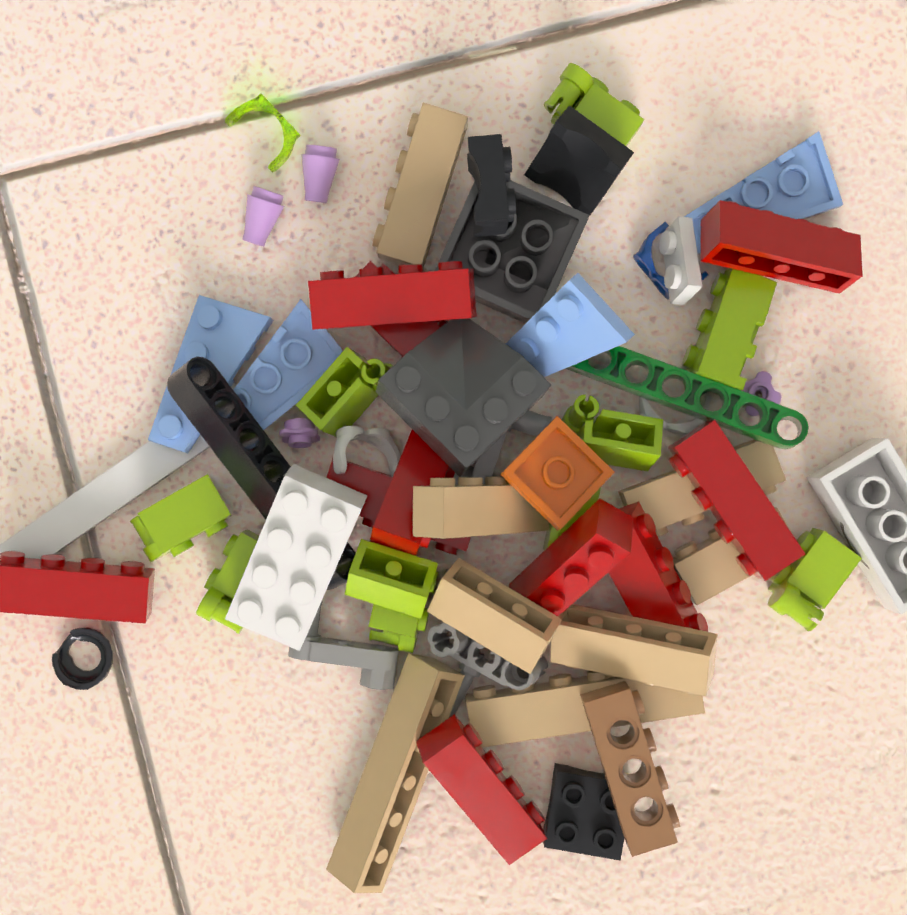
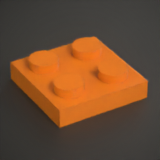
(557, 473)

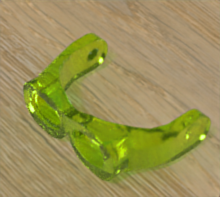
(290, 134)

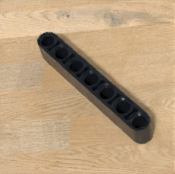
(237, 439)

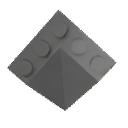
(524, 266)
(461, 391)

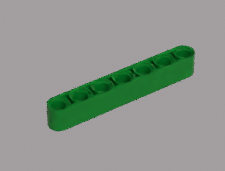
(689, 401)

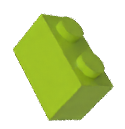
(390, 578)

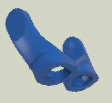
(645, 261)

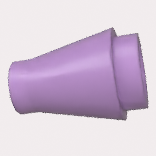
(319, 170)
(262, 212)

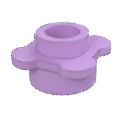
(763, 383)
(299, 433)

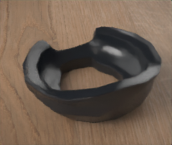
(73, 676)

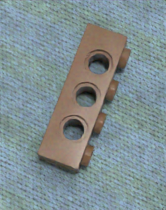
(641, 829)

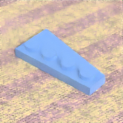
(792, 186)
(569, 329)
(224, 337)
(287, 367)

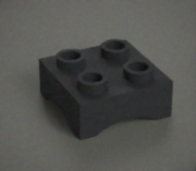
(579, 161)
(491, 169)
(582, 814)

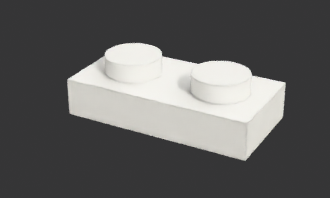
(681, 261)

